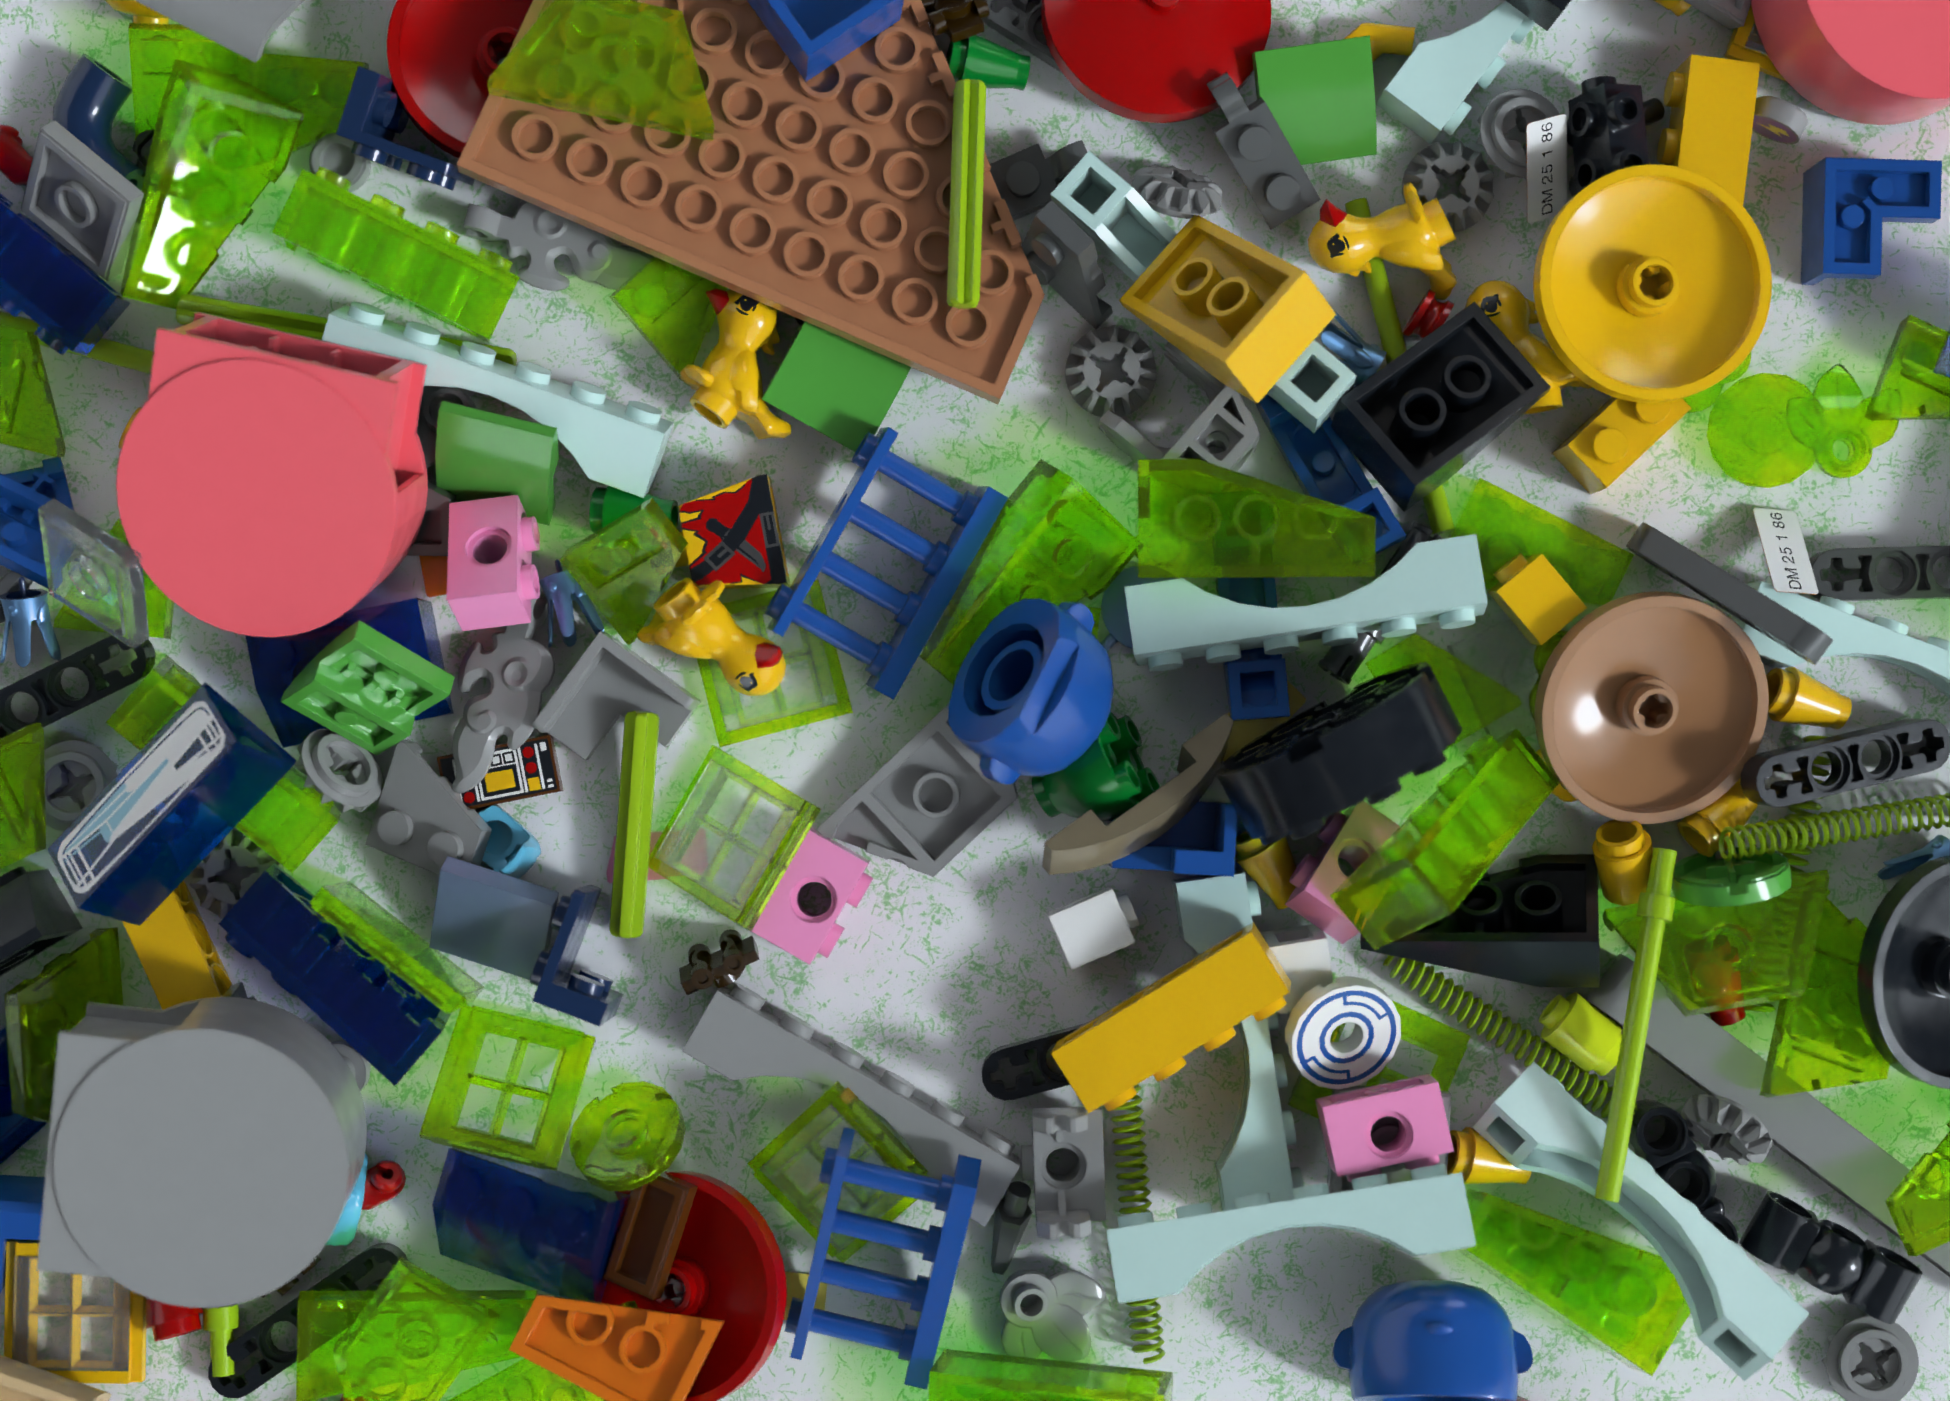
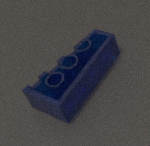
(53, 286)
(333, 974)

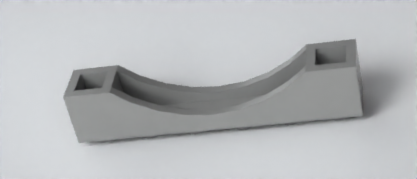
(749, 1042)

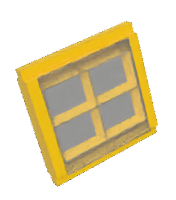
(72, 1322)

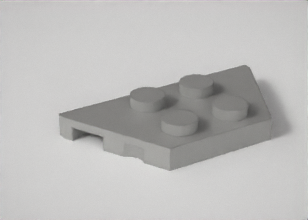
(922, 802)

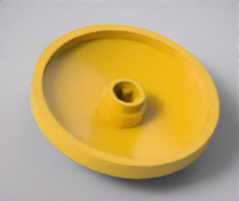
(1652, 283)

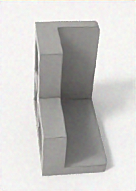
(605, 686)

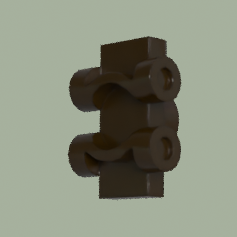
(956, 17)
(719, 967)

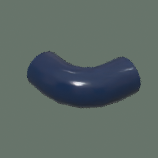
(88, 109)

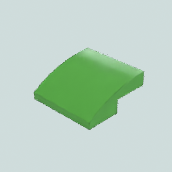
(1321, 97)
(835, 385)
(496, 457)
(367, 688)

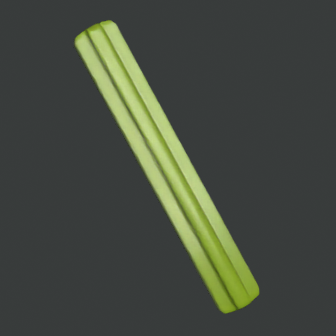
(966, 194)
(634, 824)

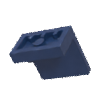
(371, 121)
(581, 994)

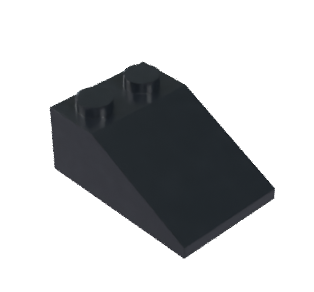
(1437, 405)

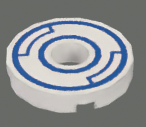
(1363, 1052)

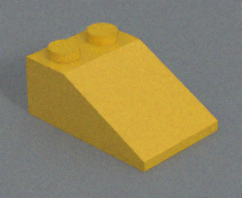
(1229, 306)

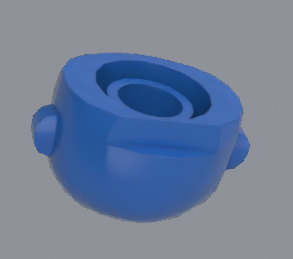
(1032, 690)
(1432, 1345)

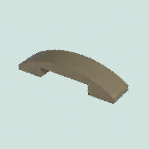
(1092, 844)

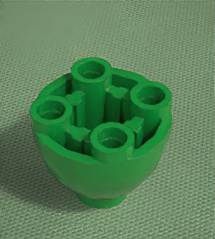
(1104, 779)

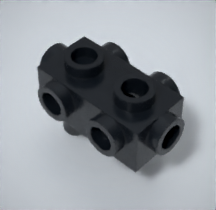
(1608, 129)

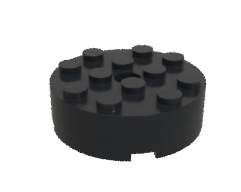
(1340, 754)

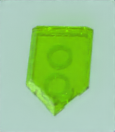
(410, 1338)

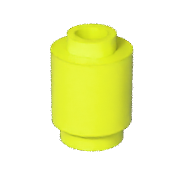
(1581, 1033)

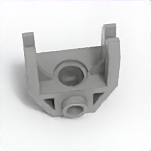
(1222, 424)
(1071, 1200)

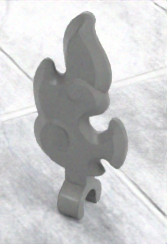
(544, 236)
(518, 677)

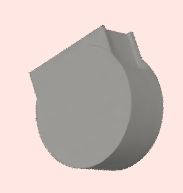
(197, 1149)

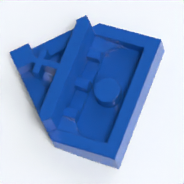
(19, 520)

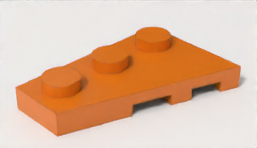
(616, 1348)

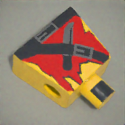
(735, 537)

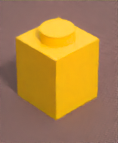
(1535, 597)

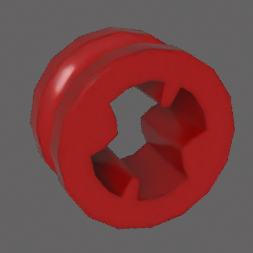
(1428, 316)

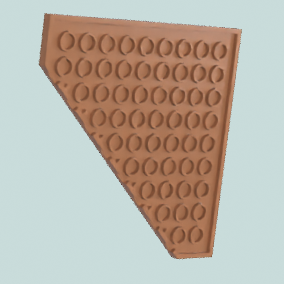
(804, 199)

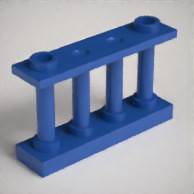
(943, 562)
(938, 1245)

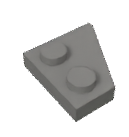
(423, 816)

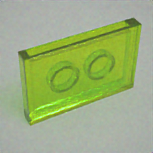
(396, 946)

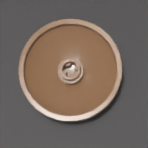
(1651, 707)

